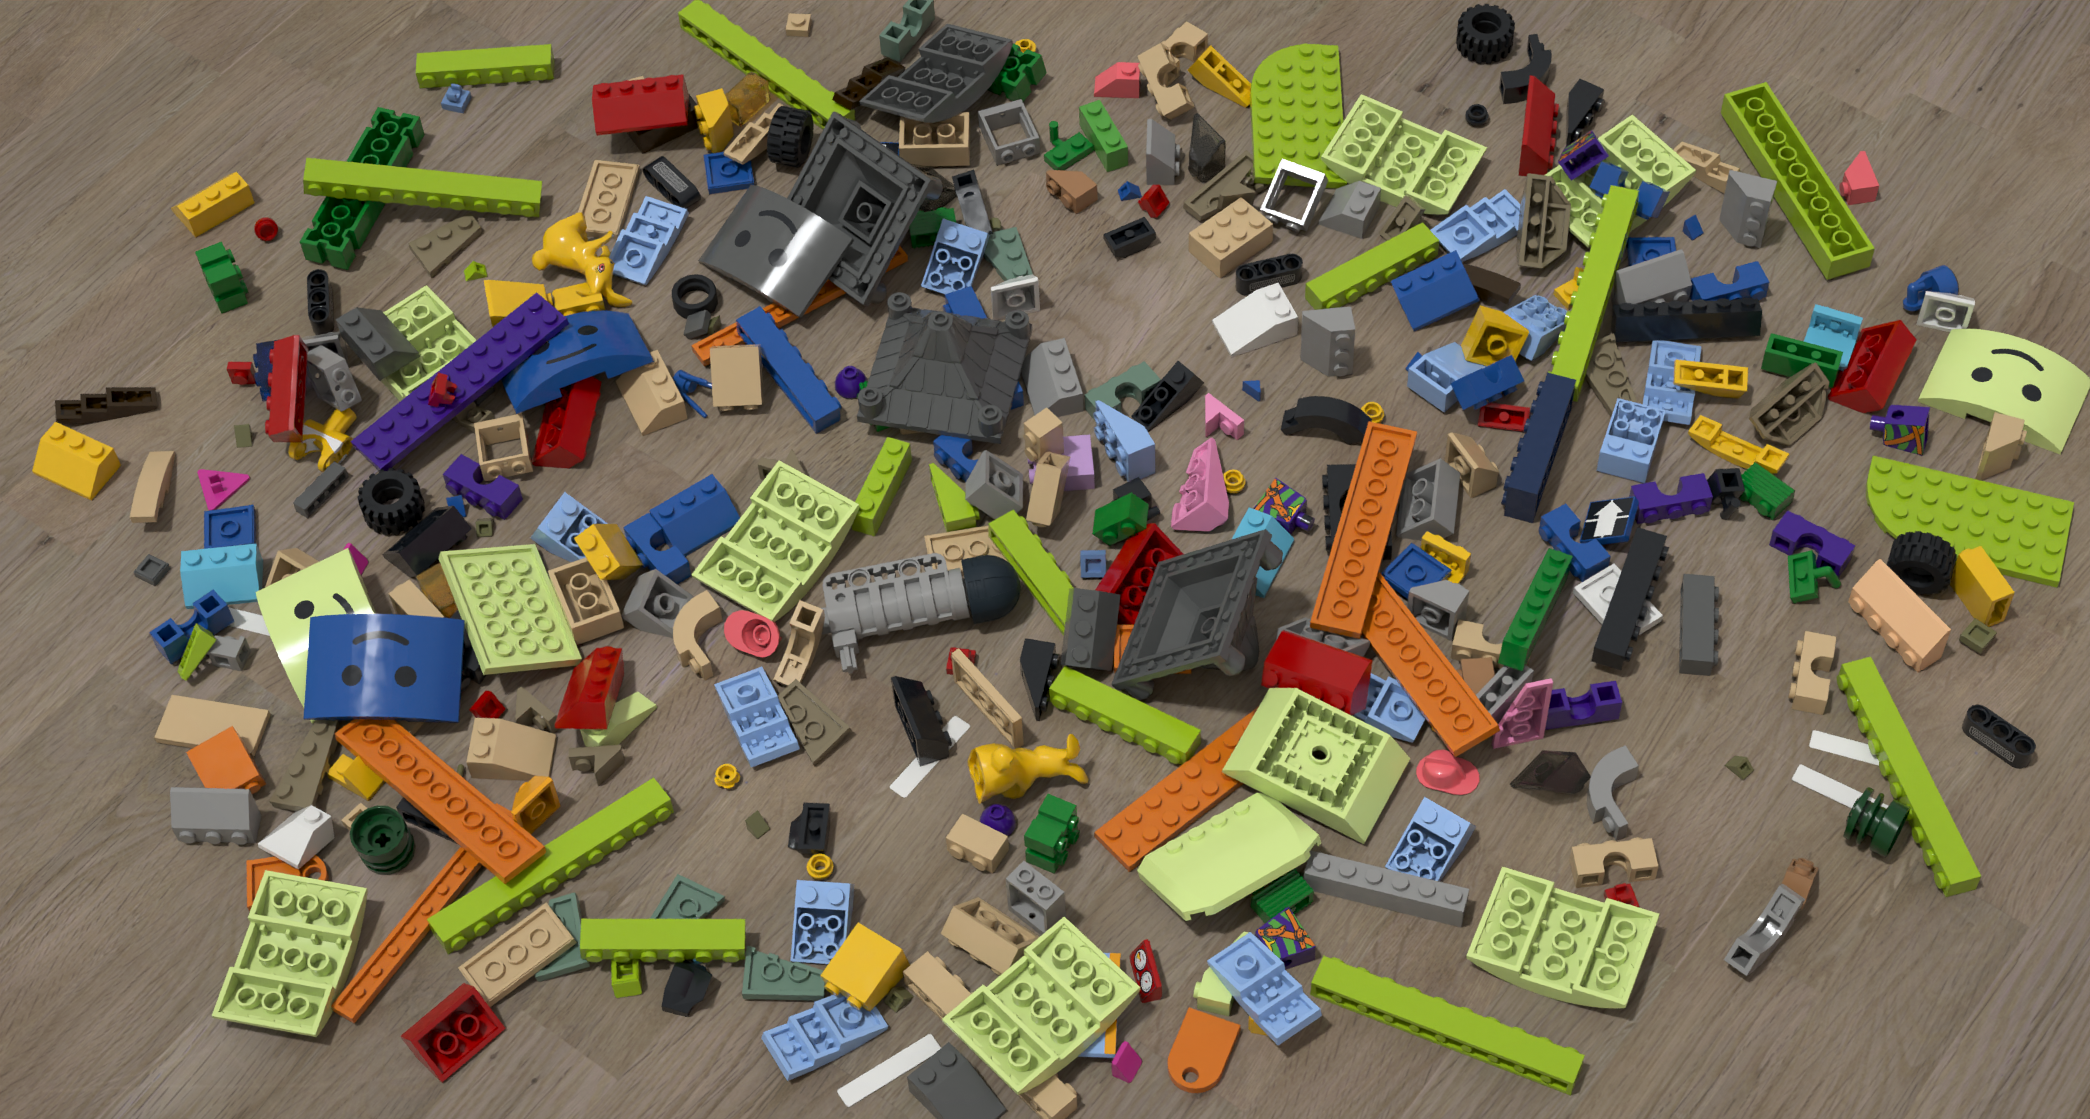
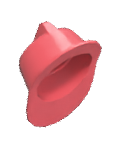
(752, 633)
(1447, 773)

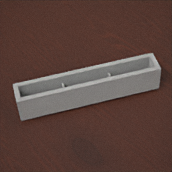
(1386, 888)

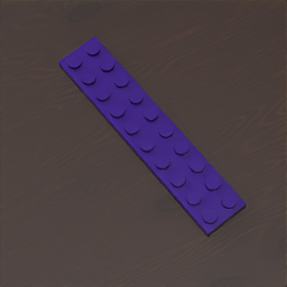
(473, 373)

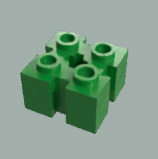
(1019, 74)
(222, 277)
(1051, 834)

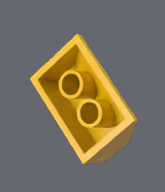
(214, 204)
(75, 461)

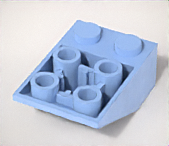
(954, 257)
(1542, 321)
(1436, 370)
(1630, 440)
(1125, 442)
(562, 525)
(1430, 842)
(820, 920)

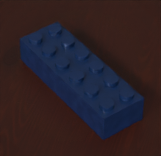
(1538, 447)

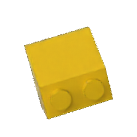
(1493, 337)

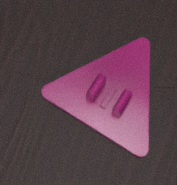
(220, 486)

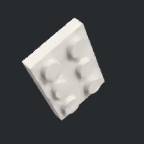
(1598, 592)

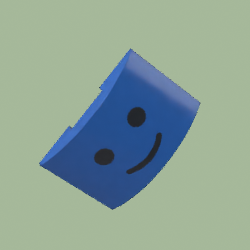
(585, 347)
(384, 668)

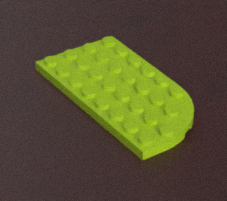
(1296, 111)
(2015, 527)

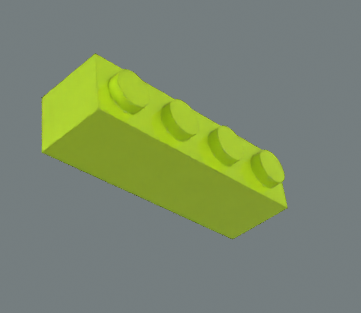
(882, 485)

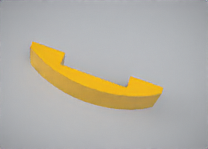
(1733, 449)

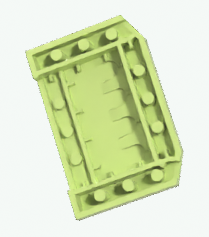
(1228, 856)

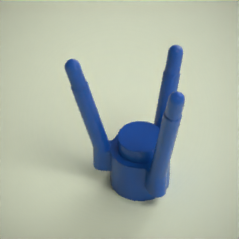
(687, 383)

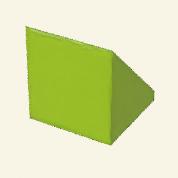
(475, 271)

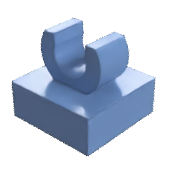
(456, 99)
(1093, 563)

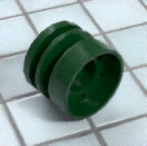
(1876, 821)
(382, 840)

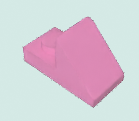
(1221, 416)

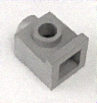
(229, 652)

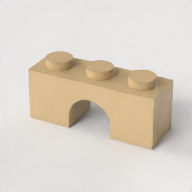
(1187, 43)
(1156, 65)
(1470, 644)
(1809, 690)
(1634, 856)

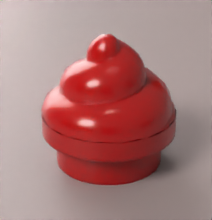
(266, 228)

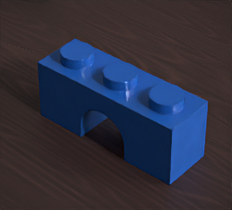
(1650, 195)
(1748, 281)
(1488, 383)
(954, 454)
(1559, 528)
(646, 536)
(209, 612)

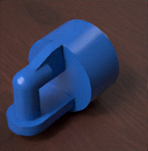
(1936, 280)

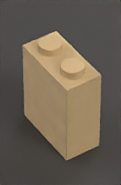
(736, 376)
(1048, 489)

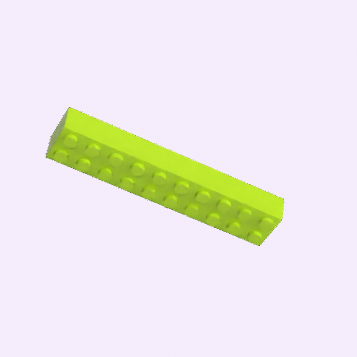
(1802, 184)

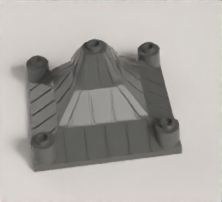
(865, 195)
(945, 372)
(1198, 614)

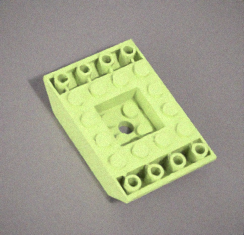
(1339, 791)

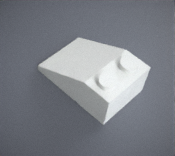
(1257, 321)

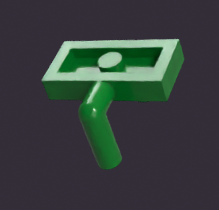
(1066, 152)
(1804, 576)

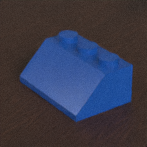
(1435, 290)
(696, 515)

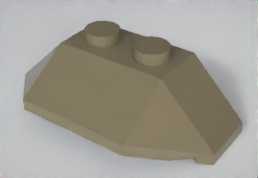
(1542, 222)
(1791, 406)

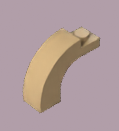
(691, 622)
(805, 636)

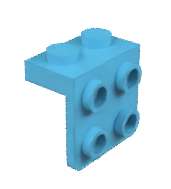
(1834, 330)

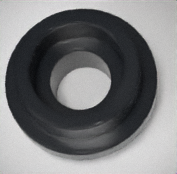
(1476, 115)

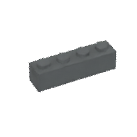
(320, 489)

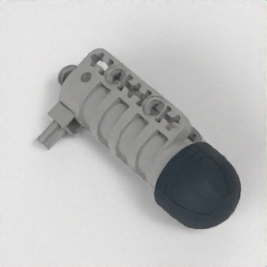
(924, 598)

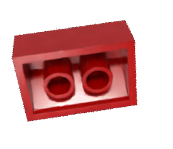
(453, 1032)

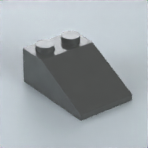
(953, 1088)

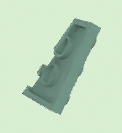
(1007, 254)
(687, 901)
(569, 913)
(779, 979)

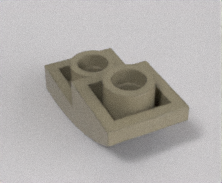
(471, 415)

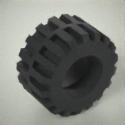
(1485, 33)
(790, 136)
(395, 516)
(1922, 562)

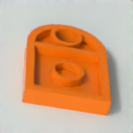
(257, 867)
(1201, 1048)

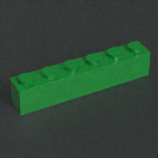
(1535, 609)

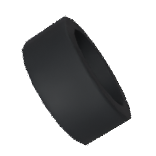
(693, 283)

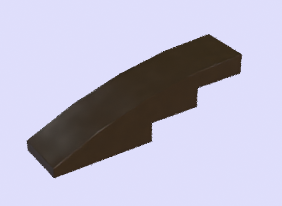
(862, 84)
(1492, 284)
(114, 404)

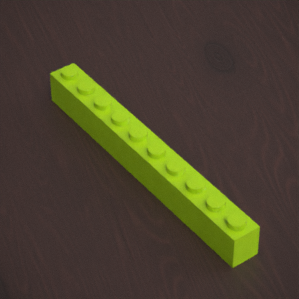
(750, 55)
(422, 187)
(1595, 285)
(1908, 777)
(563, 860)
(1447, 1024)

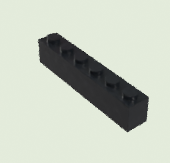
(1686, 320)
(1629, 599)

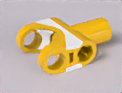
(326, 438)

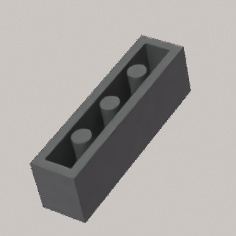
(1697, 624)

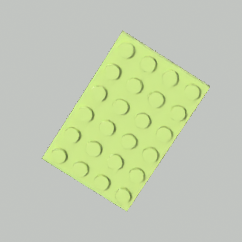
(509, 609)

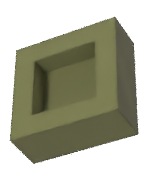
(1977, 636)

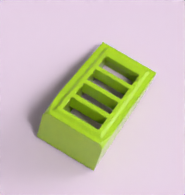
(197, 647)
(626, 984)

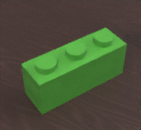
(1103, 135)

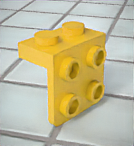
(569, 302)
(1448, 554)

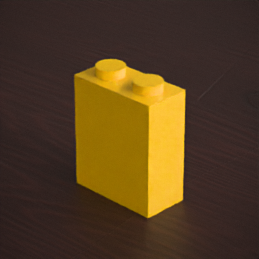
(608, 551)
(1981, 586)

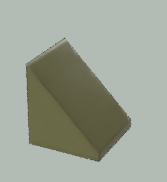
(714, 325)
(243, 435)
(484, 527)
(1740, 766)
(756, 825)
(898, 998)

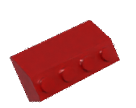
(640, 104)
(1538, 129)
(1873, 367)
(287, 390)
(567, 425)
(1134, 569)
(1319, 671)
(592, 690)

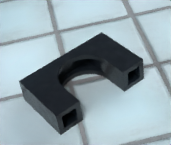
(1337, 484)

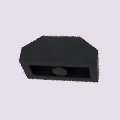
(1130, 238)
(811, 829)
(685, 987)

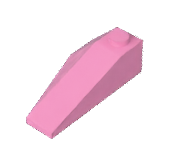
(1204, 494)
(1526, 715)

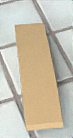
(751, 140)
(1707, 165)
(152, 486)

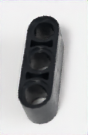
(671, 183)
(1263, 273)
(320, 302)
(2011, 739)

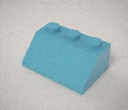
(1256, 521)
(229, 570)

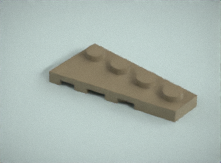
(1205, 200)
(1607, 374)
(305, 774)

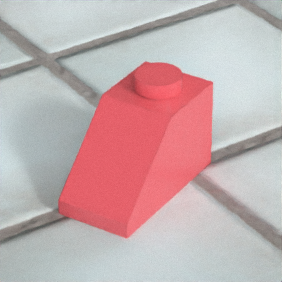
(1119, 81)
(1859, 181)

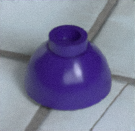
(848, 381)
(999, 818)

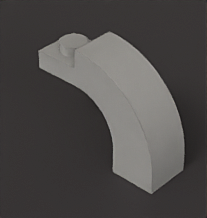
(1610, 773)
(1767, 932)

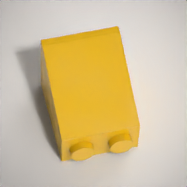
(506, 296)
(864, 968)

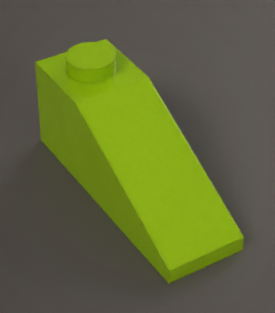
(954, 509)

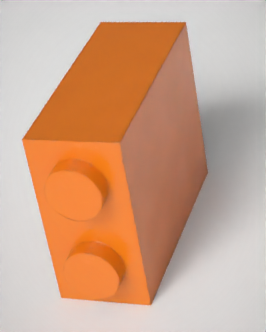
(226, 763)

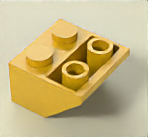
(715, 120)

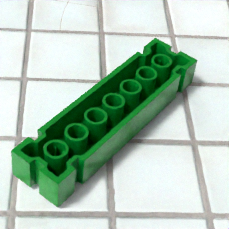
(346, 222)

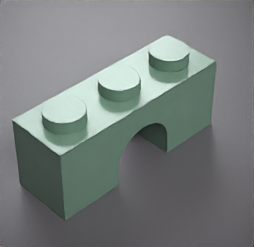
(899, 38)
(1134, 383)

